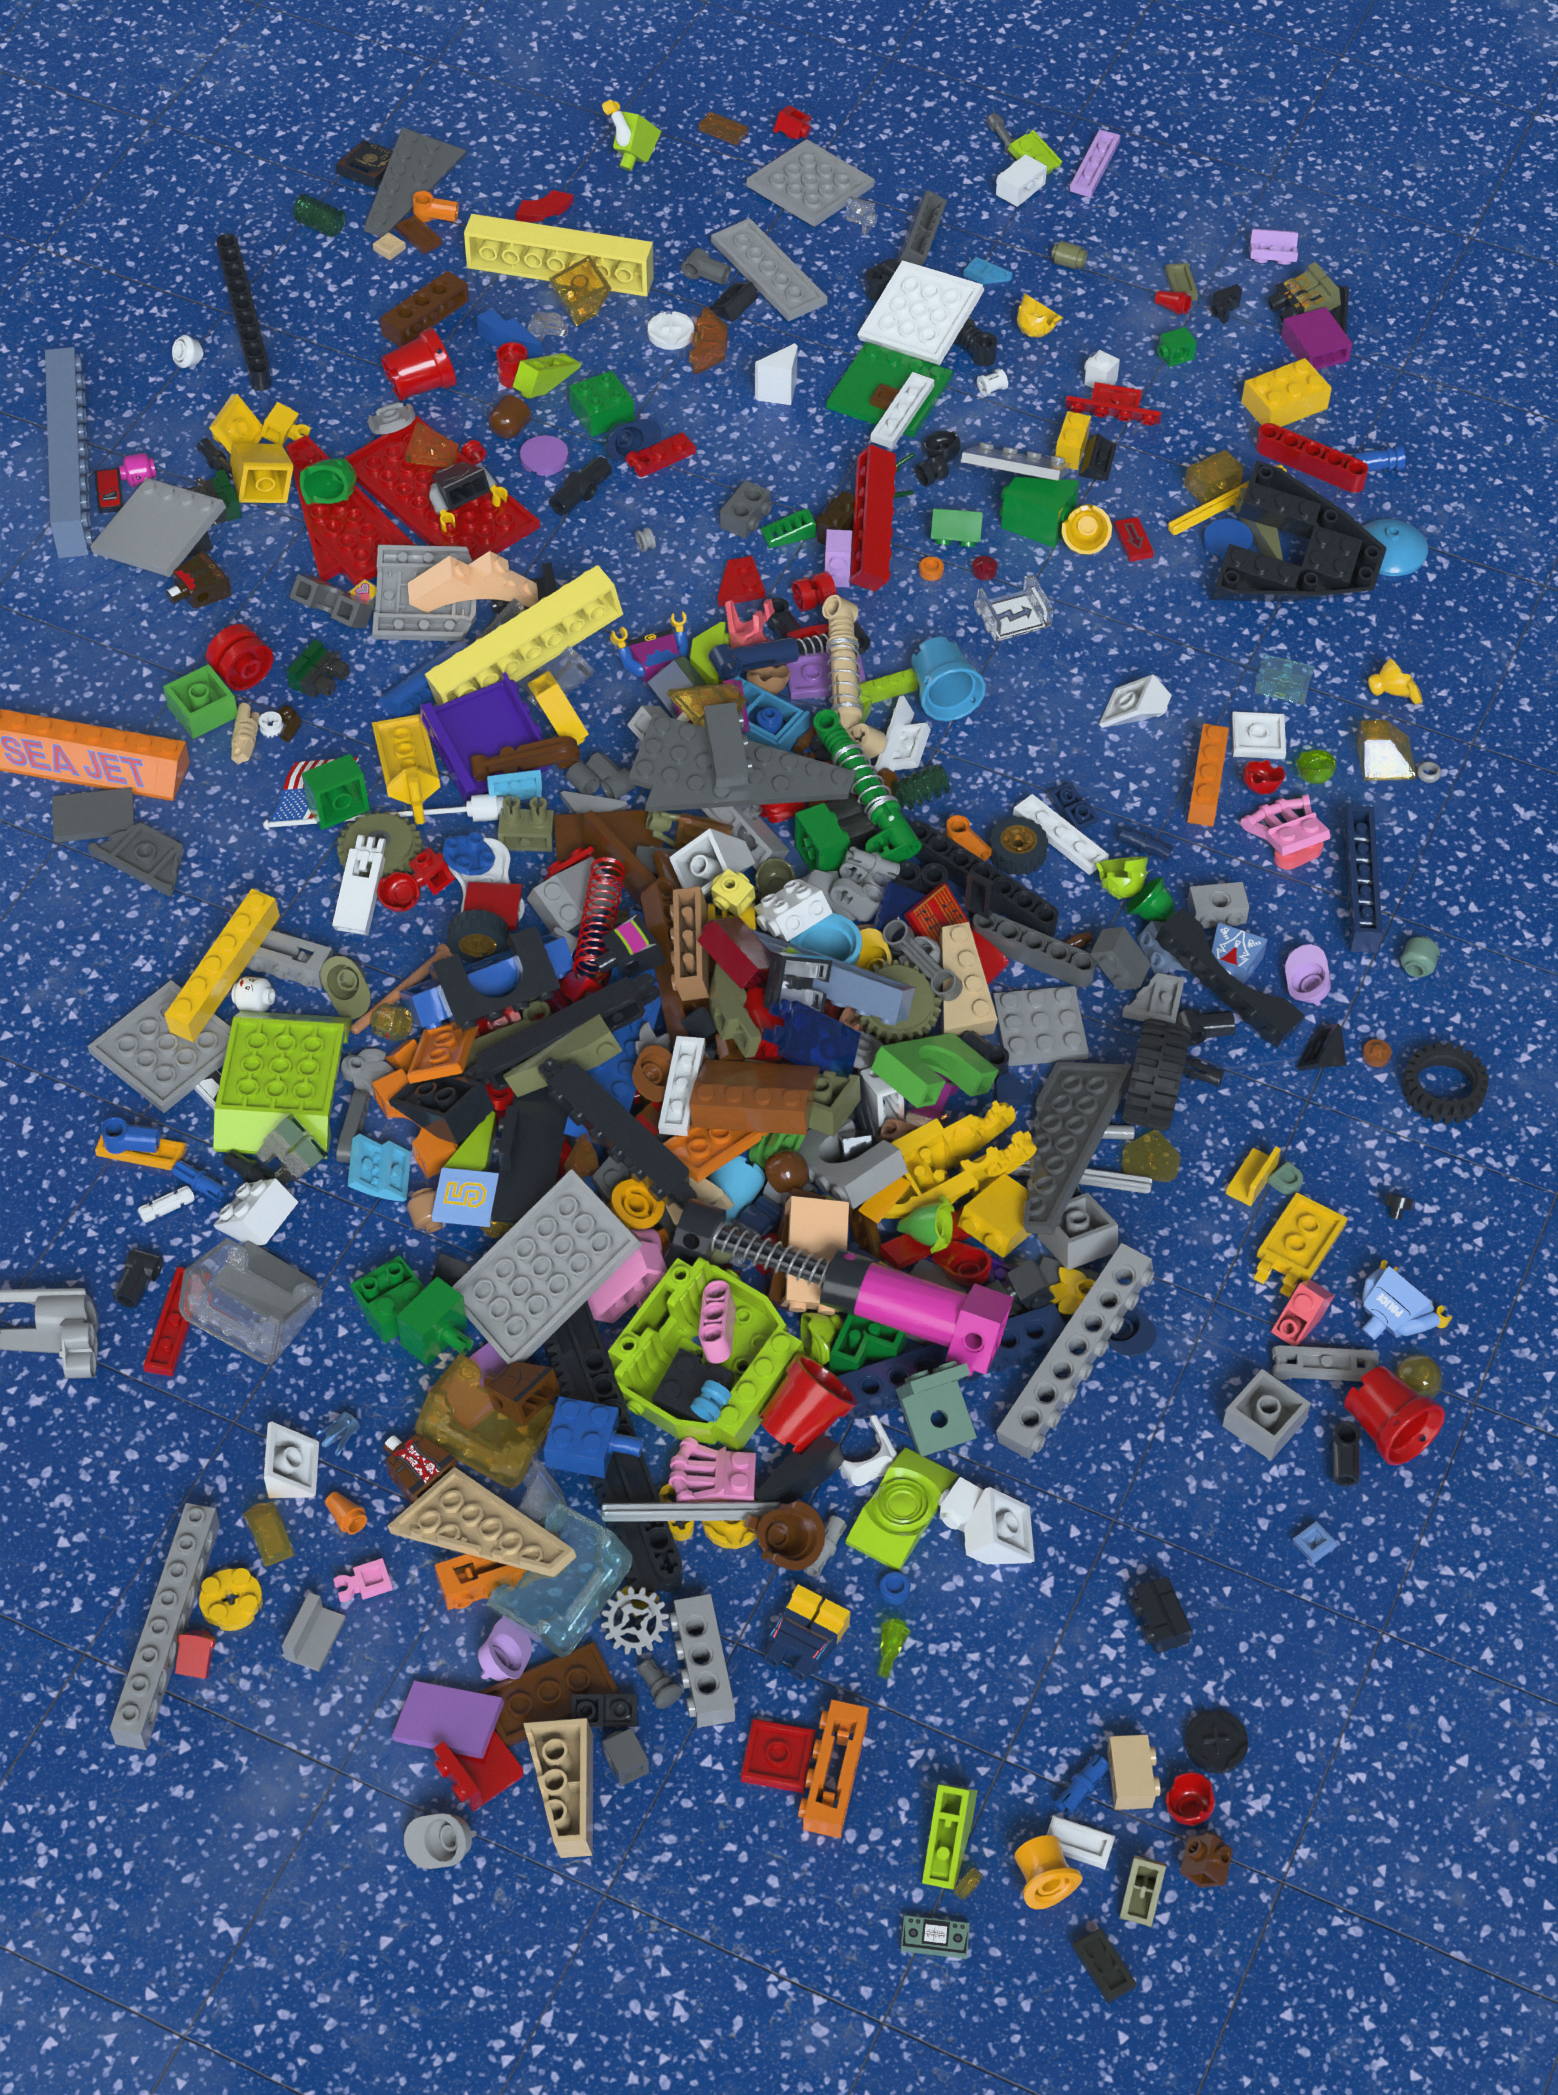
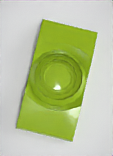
(900, 1509)

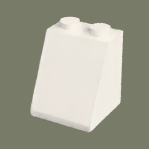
(708, 857)

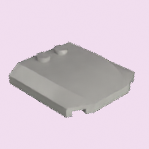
(396, 617)

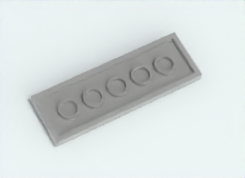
(769, 269)

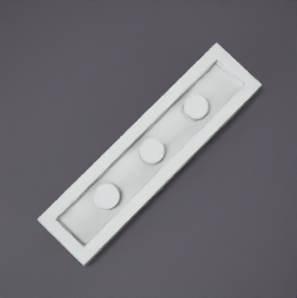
(902, 410)
(1062, 834)
(683, 1072)

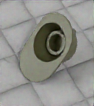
(346, 986)

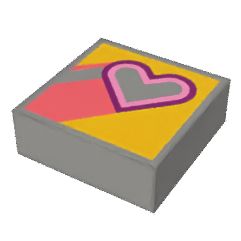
(365, 591)

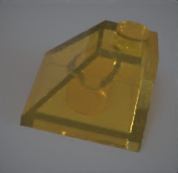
(693, 699)
(1384, 751)

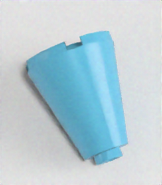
(740, 1183)

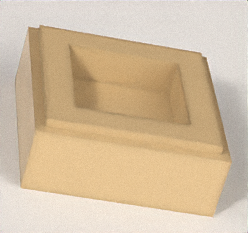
(389, 246)

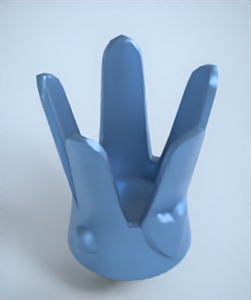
(343, 1424)

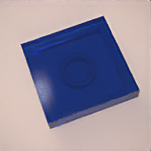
(893, 905)

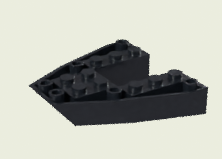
(1338, 555)

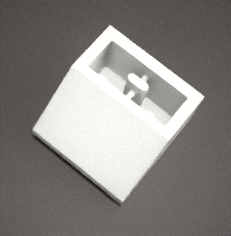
(256, 1211)

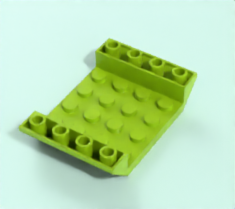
(276, 1070)

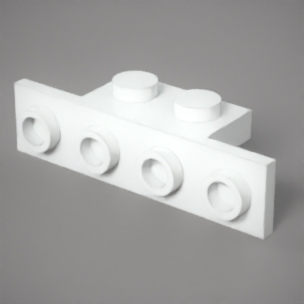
(904, 740)

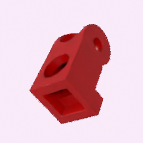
(578, 987)

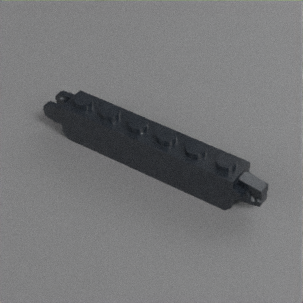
(616, 1003)
(619, 1132)

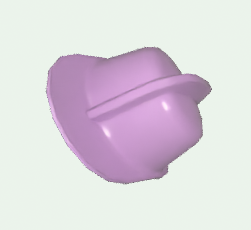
(1308, 974)
(504, 1652)

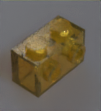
(1213, 476)

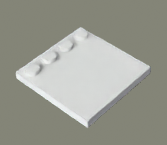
(921, 312)

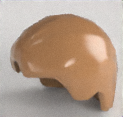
(770, 678)

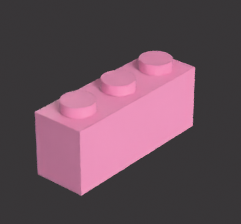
(628, 1283)

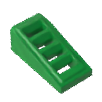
(800, 520)

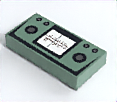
(935, 1937)

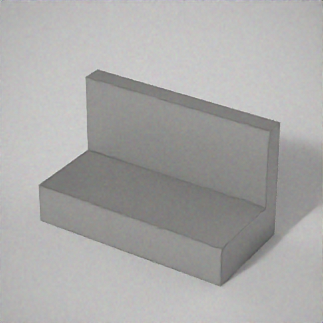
(312, 1634)

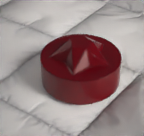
(984, 568)

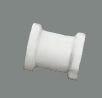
(992, 382)

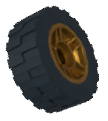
(1018, 846)
(477, 935)

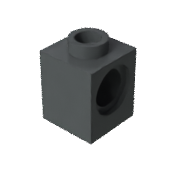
(625, 1756)

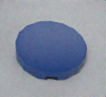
(1225, 532)

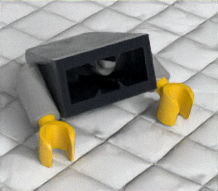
(460, 485)

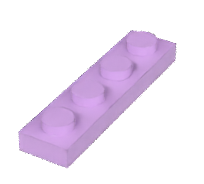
(1095, 163)

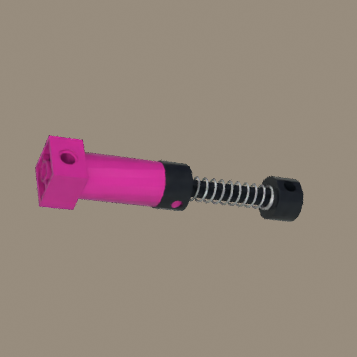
(858, 1286)

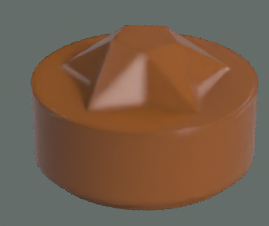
(1376, 1053)

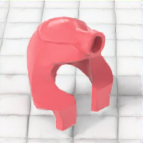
(750, 631)

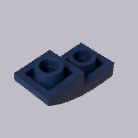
(1072, 807)

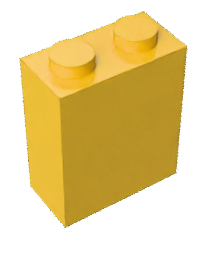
(997, 1215)

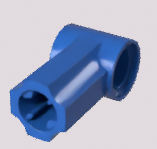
(129, 1136)

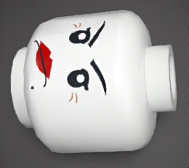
(253, 994)

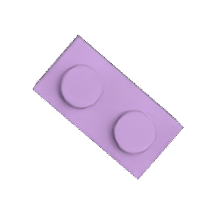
(838, 556)

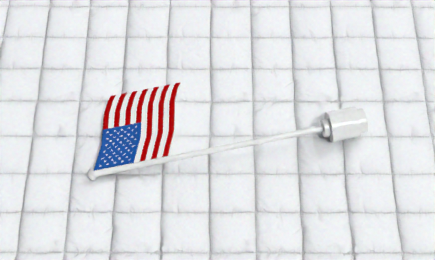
(294, 807)

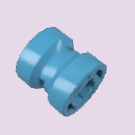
(710, 1401)

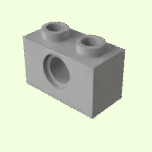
(1218, 904)

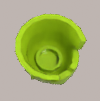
(1123, 875)

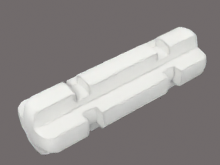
(166, 1204)

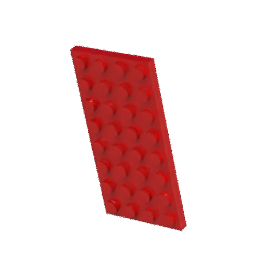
(405, 493)

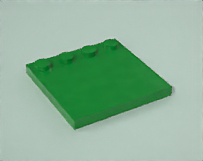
(891, 368)

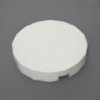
(670, 330)

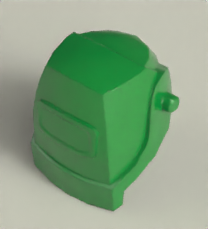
(328, 481)

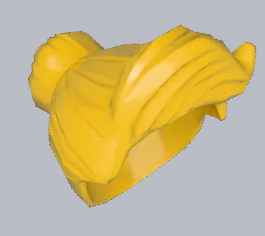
(1394, 682)

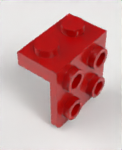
(475, 1778)

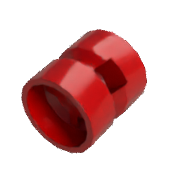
(508, 361)
(811, 592)

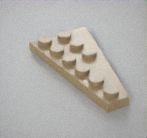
(476, 1522)

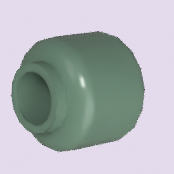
(1420, 956)

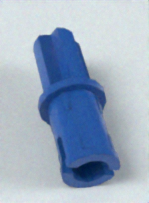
(199, 1180)

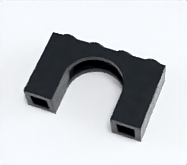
(467, 1006)

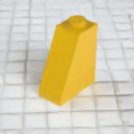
(557, 707)

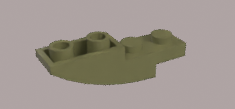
(729, 1015)

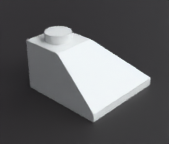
(1136, 702)
(999, 1530)

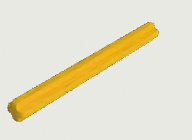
(1207, 510)

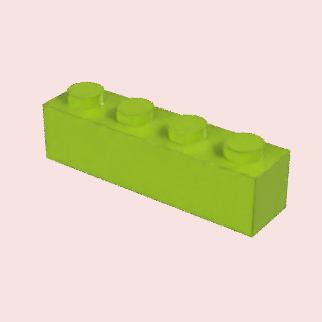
(890, 686)

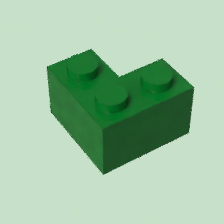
(864, 1340)

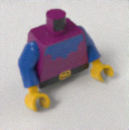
(653, 652)

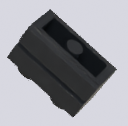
(1160, 1615)

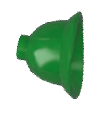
(1152, 902)

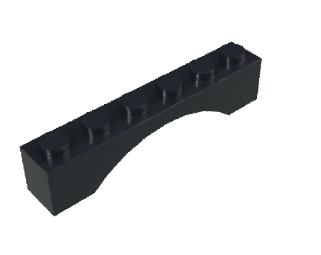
(1270, 1015)

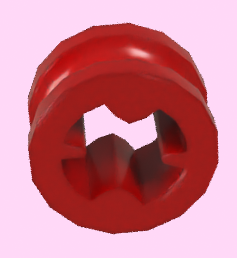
(476, 447)

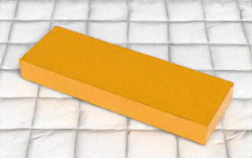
(164, 1158)

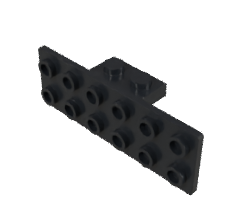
(527, 1154)

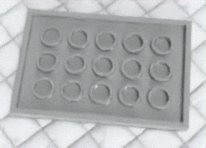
(545, 1268)

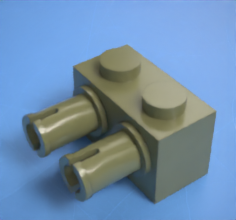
(526, 828)

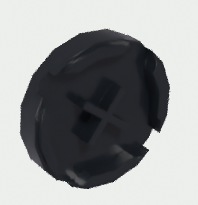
(1216, 1742)

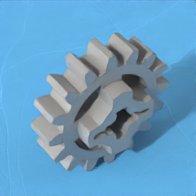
(627, 1608)

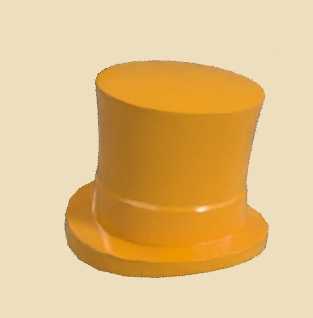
(635, 1205)
(1045, 1872)

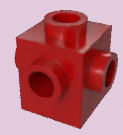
(431, 871)

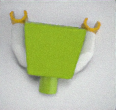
(634, 135)

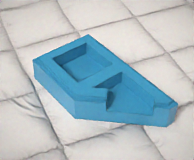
(986, 272)

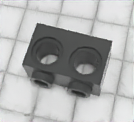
(745, 509)

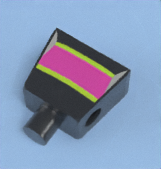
(630, 949)

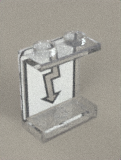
(1015, 612)

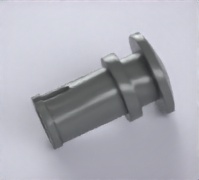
(661, 1687)

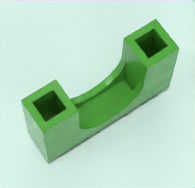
(912, 1064)

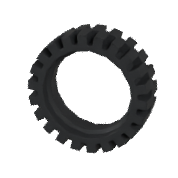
(1437, 1107)

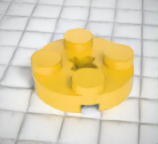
(229, 1582)

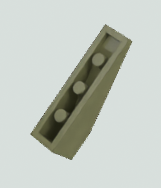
(1264, 537)
(586, 1045)

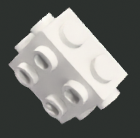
(792, 909)

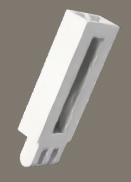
(357, 893)

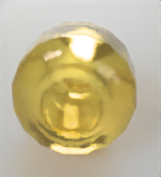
(391, 1022)

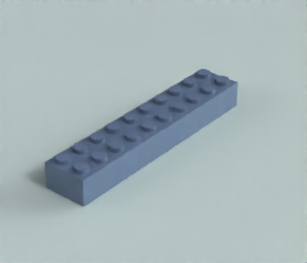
(68, 453)

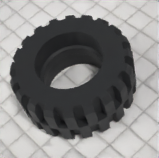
(1156, 1074)

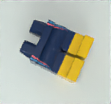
(806, 1633)

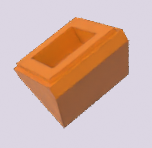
(403, 1055)

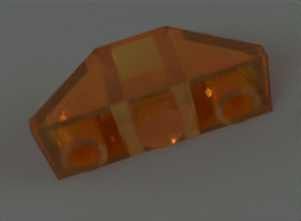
(709, 342)

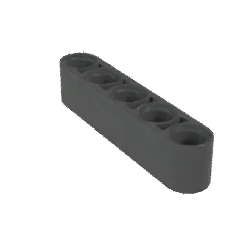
(1037, 950)

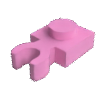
(369, 1580)

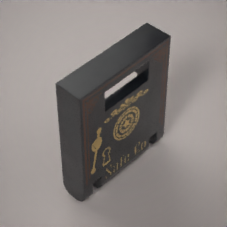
(366, 156)

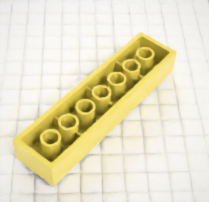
(546, 250)
(530, 637)

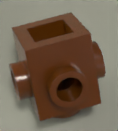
(1206, 1860)

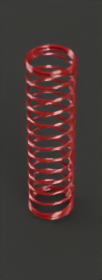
(609, 882)

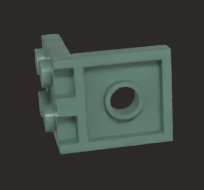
(933, 1393)

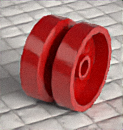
(239, 657)

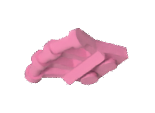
(1293, 835)
(732, 1471)

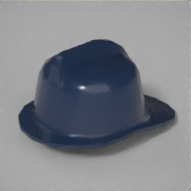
(631, 436)
(1135, 1335)

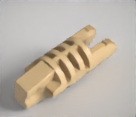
(244, 733)

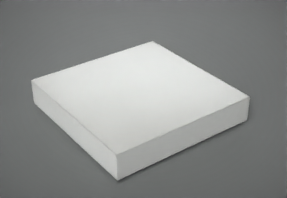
(1258, 735)

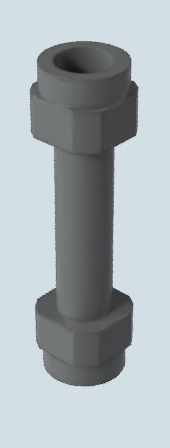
(996, 124)

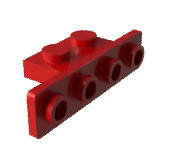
(1115, 402)

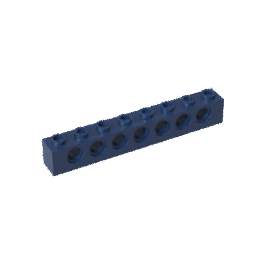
(1042, 1322)

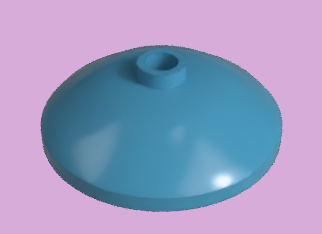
(1404, 544)

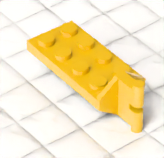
(407, 761)

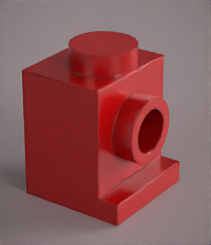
(793, 123)

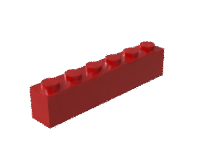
(873, 518)

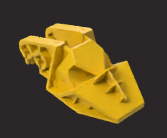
(936, 1149)

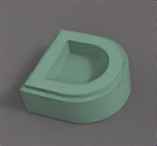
(1286, 1179)

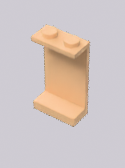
(820, 1229)

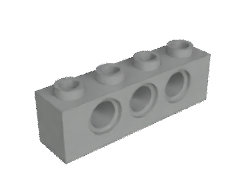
(718, 1705)

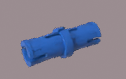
(1082, 1784)

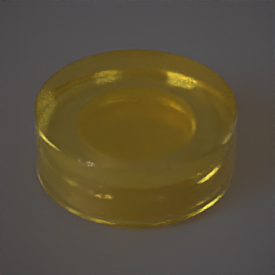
(968, 1884)

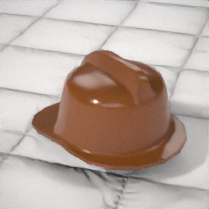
(652, 1072)

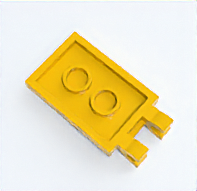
(1299, 1242)

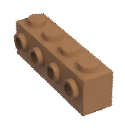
(689, 957)

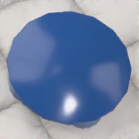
(468, 854)

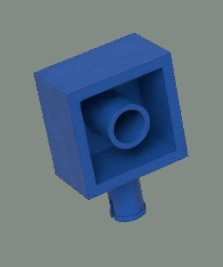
(585, 1437)

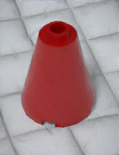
(762, 1019)

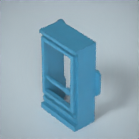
(796, 719)

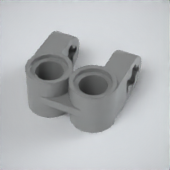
(862, 889)

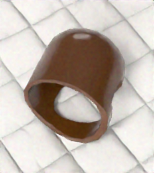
(509, 417)

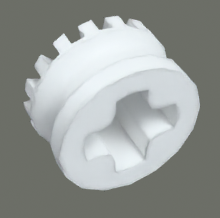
(267, 730)

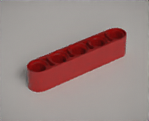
(1311, 457)

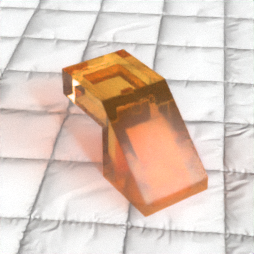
(582, 1158)

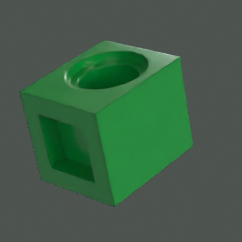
(1177, 346)

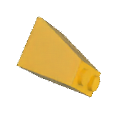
(261, 472)

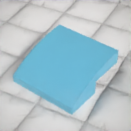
(521, 784)
(379, 1168)

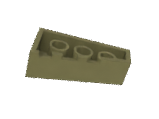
(833, 1100)

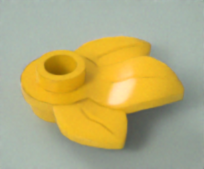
(1071, 1290)

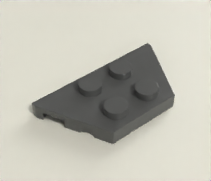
(143, 855)

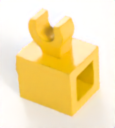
(282, 424)

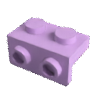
(1273, 245)

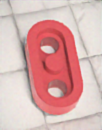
(1299, 857)

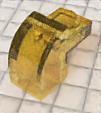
(268, 1533)

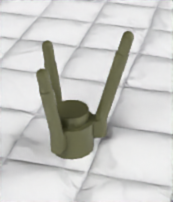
(660, 822)

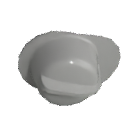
(438, 1840)

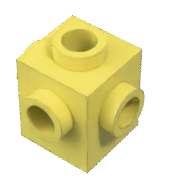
(732, 892)

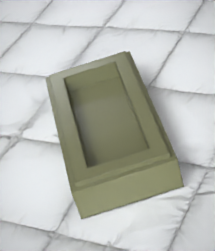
(1181, 279)

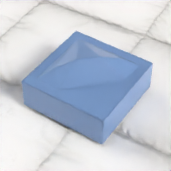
(1314, 1542)

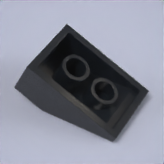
(445, 1105)

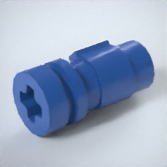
(1383, 459)

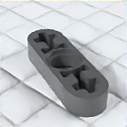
(353, 1124)

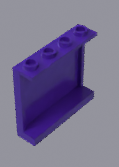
(479, 726)

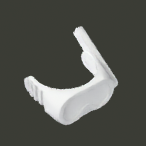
(863, 1472)

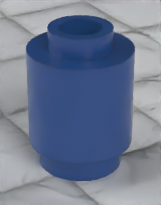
(770, 720)

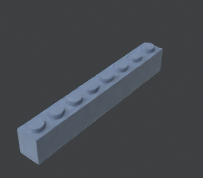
(856, 986)

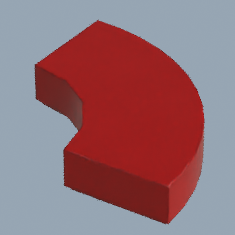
(552, 204)

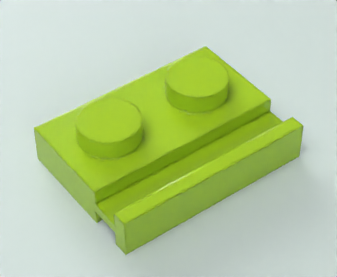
(1036, 148)

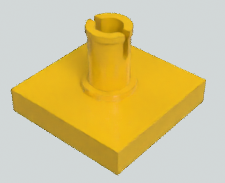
(236, 424)

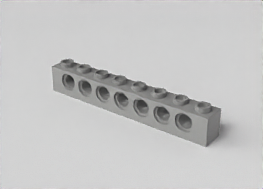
(1124, 1264)
(166, 1619)

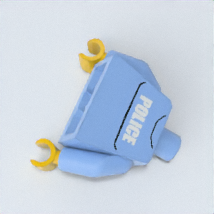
(1397, 1306)

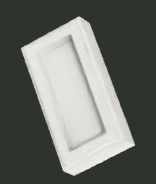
(1082, 1841)

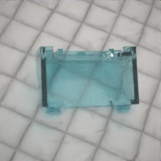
(564, 1606)

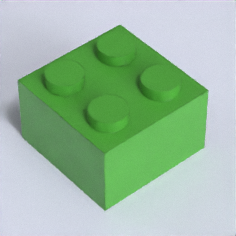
(200, 701)

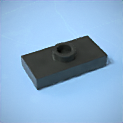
(1104, 1965)

